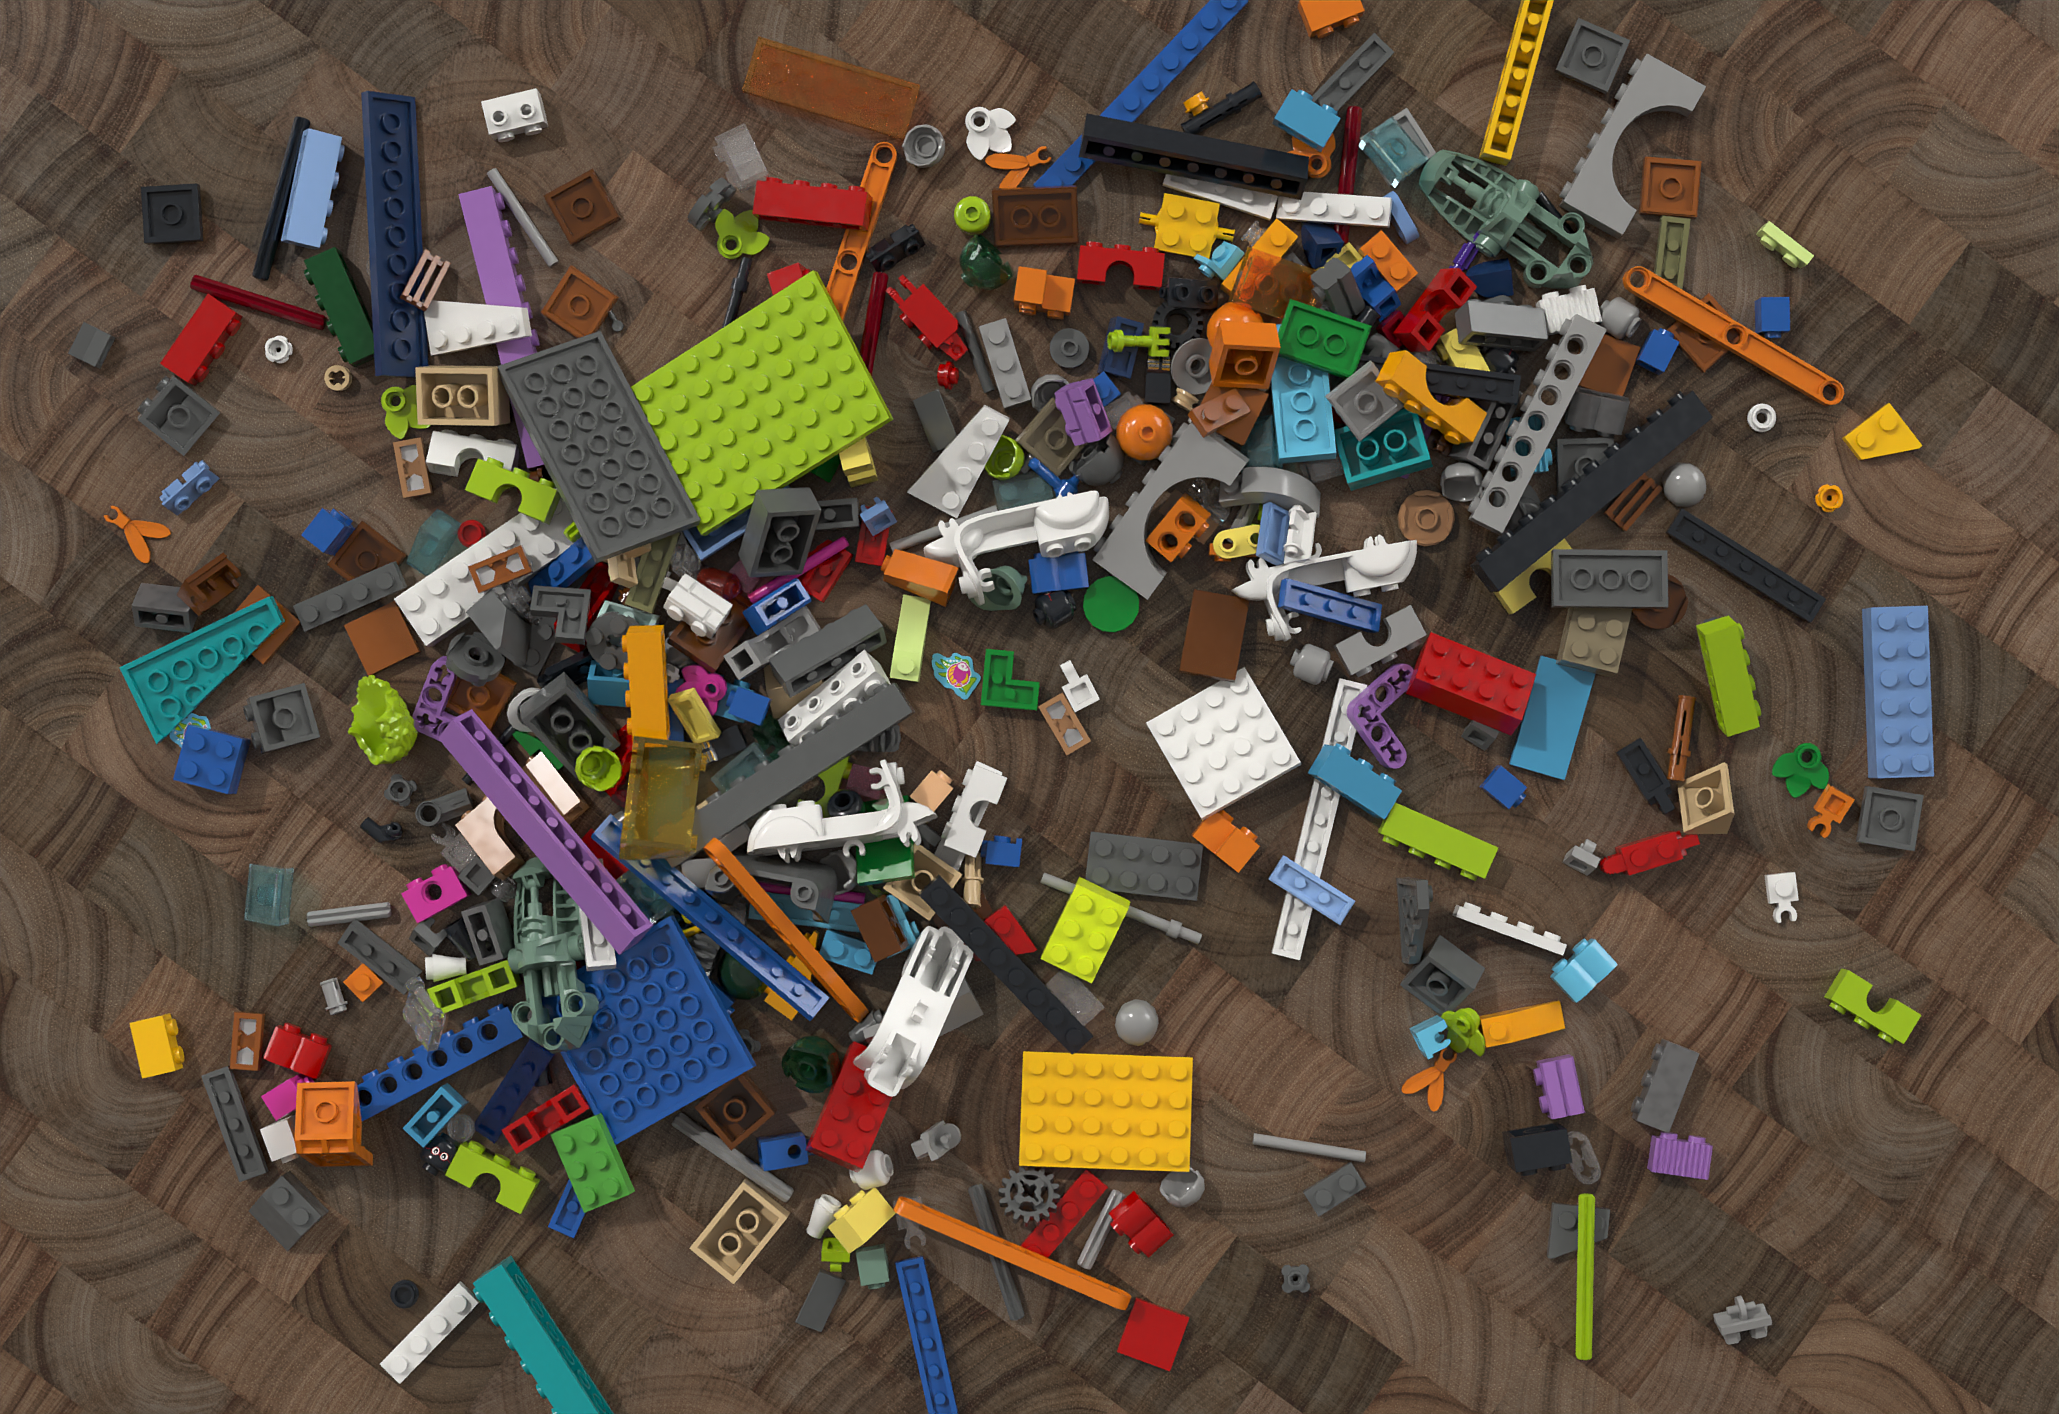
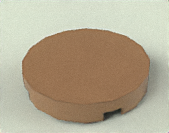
(1425, 518)

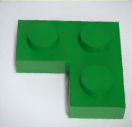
(1000, 689)

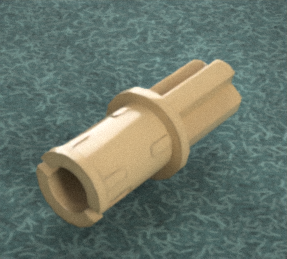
(972, 880)

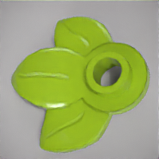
(741, 230)
(405, 414)
(1464, 1031)

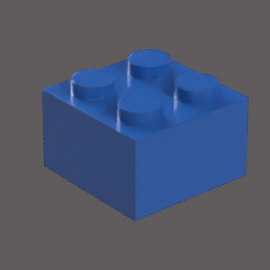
(212, 759)

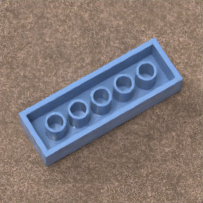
(1898, 692)

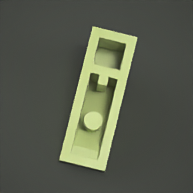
(910, 638)

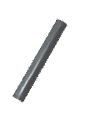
(975, 351)

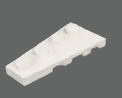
(469, 325)
(956, 470)

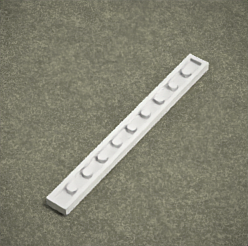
(1316, 826)

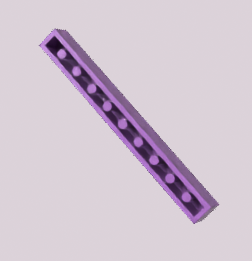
(500, 281)
(545, 831)

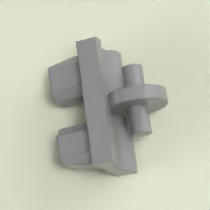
(937, 1140)
(1742, 1318)

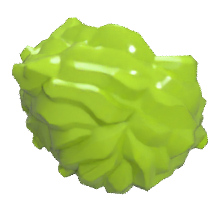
(382, 722)

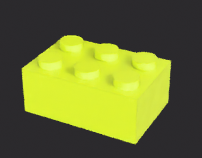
(1085, 930)

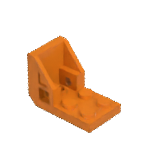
(330, 1125)

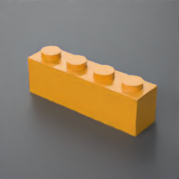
(647, 682)

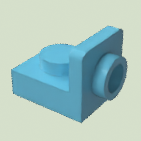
(1222, 261)

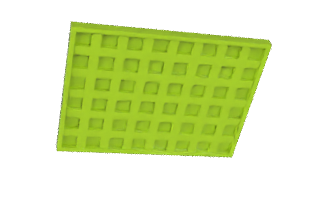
(762, 401)

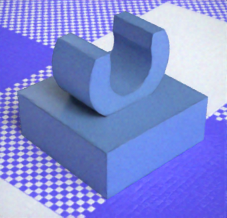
(877, 517)

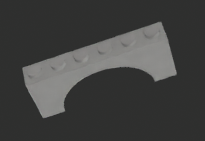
(1593, 190)
(1125, 550)

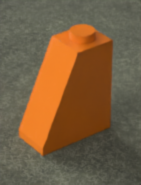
(920, 576)

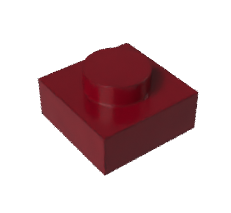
(1389, 325)

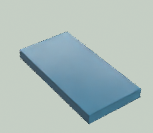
(1552, 719)

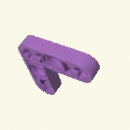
(433, 708)
(1373, 711)

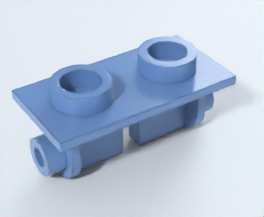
(180, 496)

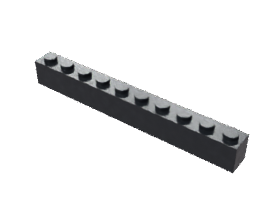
(1591, 491)

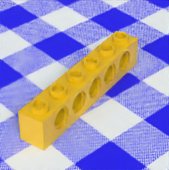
(1515, 81)

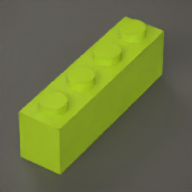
(1728, 675)
(1437, 840)

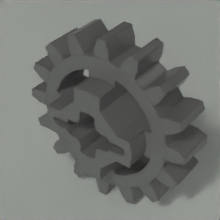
(1020, 1203)

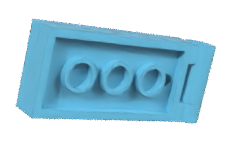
(1301, 412)

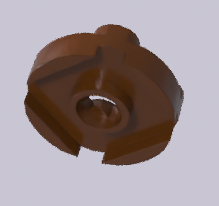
(1666, 617)

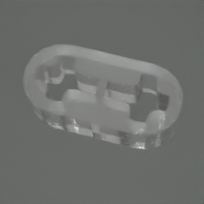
(1587, 1155)

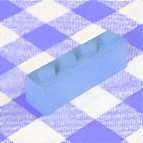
(312, 189)

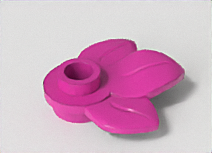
(699, 678)

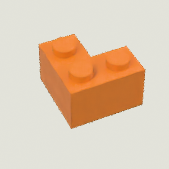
(1043, 293)
(1226, 841)

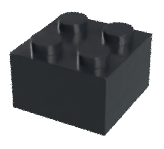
(1537, 1148)

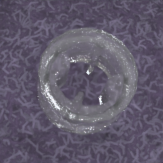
(1253, 234)

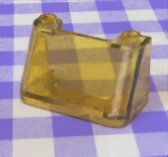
(661, 799)

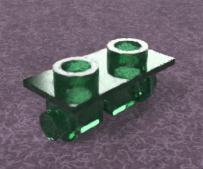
(770, 734)

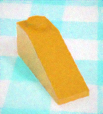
(1521, 1023)

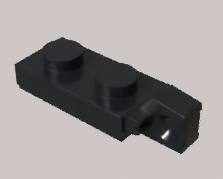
(1646, 774)

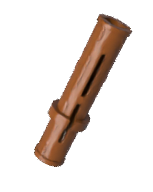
(1687, 705)

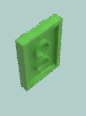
(592, 1162)

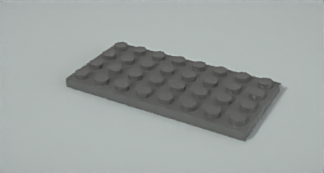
(598, 446)

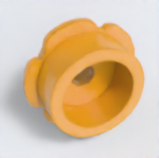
(1196, 104)
(1833, 491)

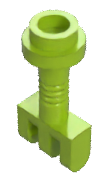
(1117, 340)

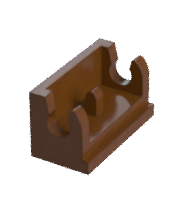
(209, 584)
(880, 928)

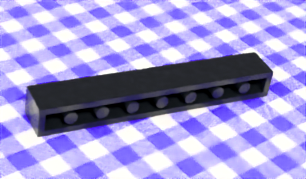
(1194, 156)

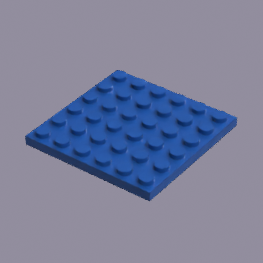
(655, 1034)

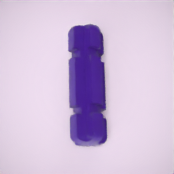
(1465, 255)

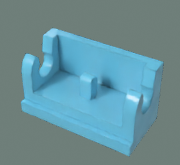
(1427, 1036)

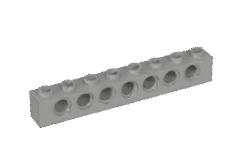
(1589, 337)

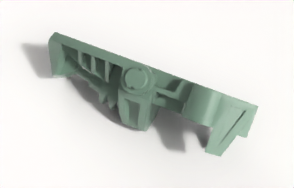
(1501, 213)
(547, 958)

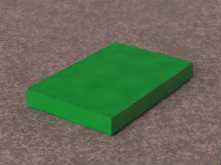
(1322, 339)
(885, 859)

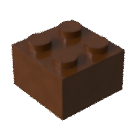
(736, 1109)

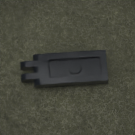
(575, 667)

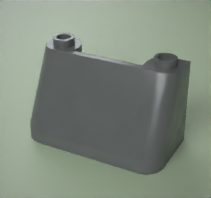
(811, 883)

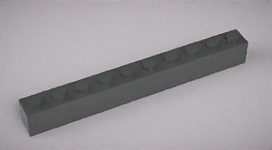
(798, 765)

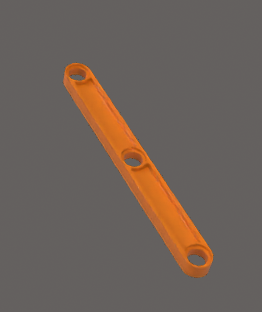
(856, 242)
(1715, 327)
(785, 929)
(1012, 1253)

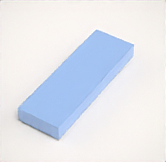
(1311, 890)

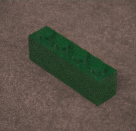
(343, 305)

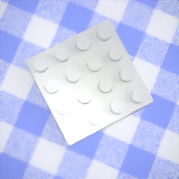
(1223, 744)

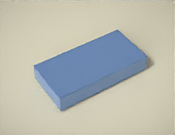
(1273, 533)

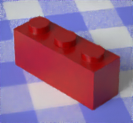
(202, 340)

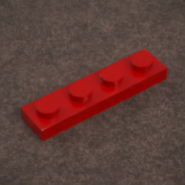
(1070, 1210)

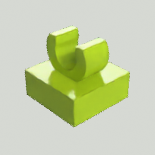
(834, 1253)

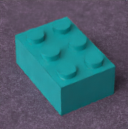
(1385, 453)

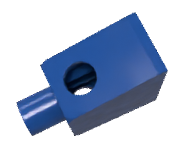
(774, 1151)

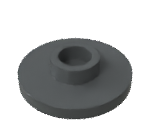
(1069, 348)

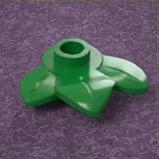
(1801, 774)

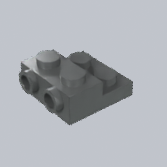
(177, 414)
(281, 718)

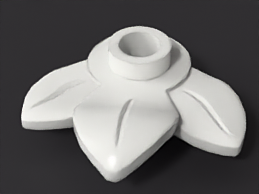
(990, 135)

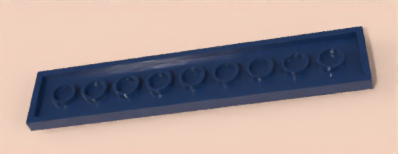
(393, 232)

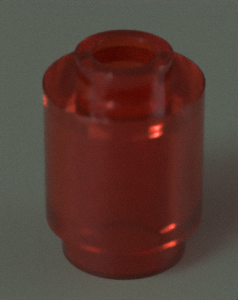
(720, 582)

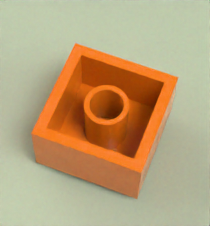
(1244, 354)

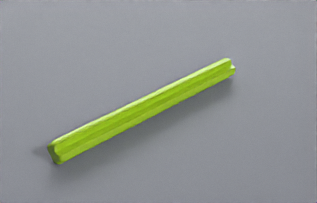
(1585, 1276)

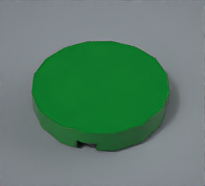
(1110, 604)

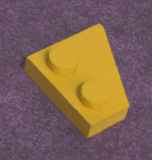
(1881, 435)

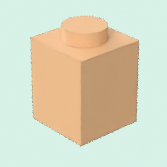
(933, 790)

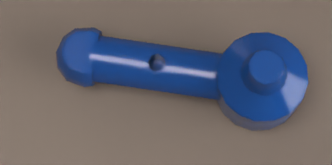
(1060, 486)

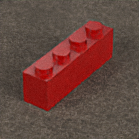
(812, 205)

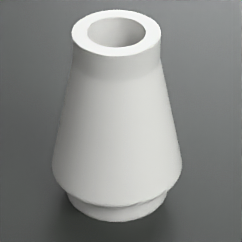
(444, 967)
(822, 1215)

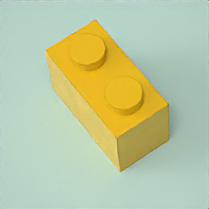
(157, 1045)

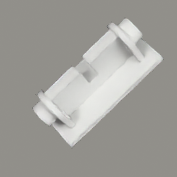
(1300, 535)

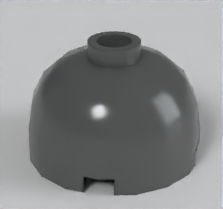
(1099, 462)

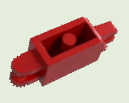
(930, 318)
(1648, 853)

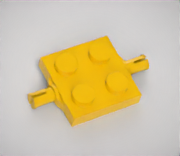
(1186, 226)

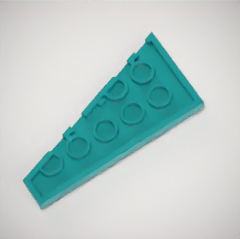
(185, 672)

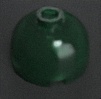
(983, 264)
(738, 980)
(811, 1063)

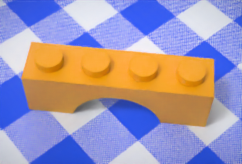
(1405, 379)

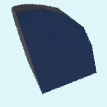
(1319, 243)
(1492, 278)

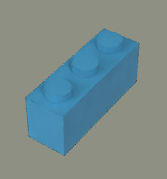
(1355, 780)

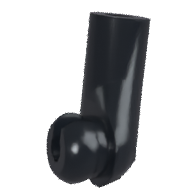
(382, 833)

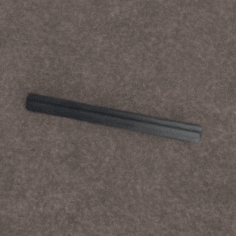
(279, 202)

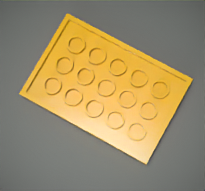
(1106, 1111)

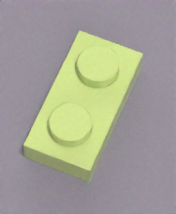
(1792, 252)

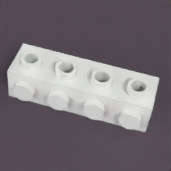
(834, 696)

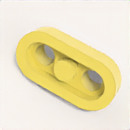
(1241, 542)

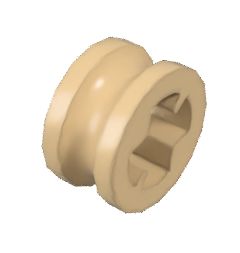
(338, 386)
(1184, 399)

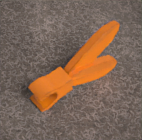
(1017, 164)
(135, 530)
(1431, 1077)

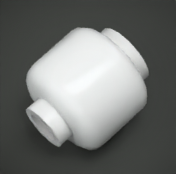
(875, 1171)

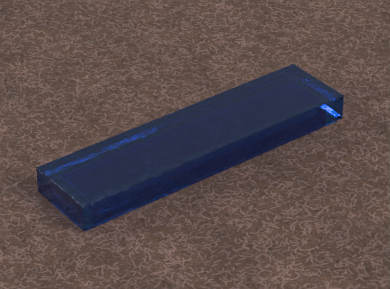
(513, 1090)

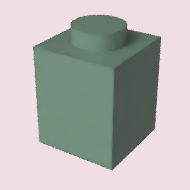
(873, 1266)

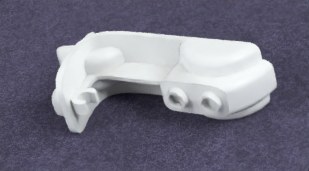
(1057, 524)
(1361, 570)
(804, 828)
(916, 1011)

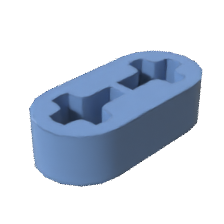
(1402, 220)

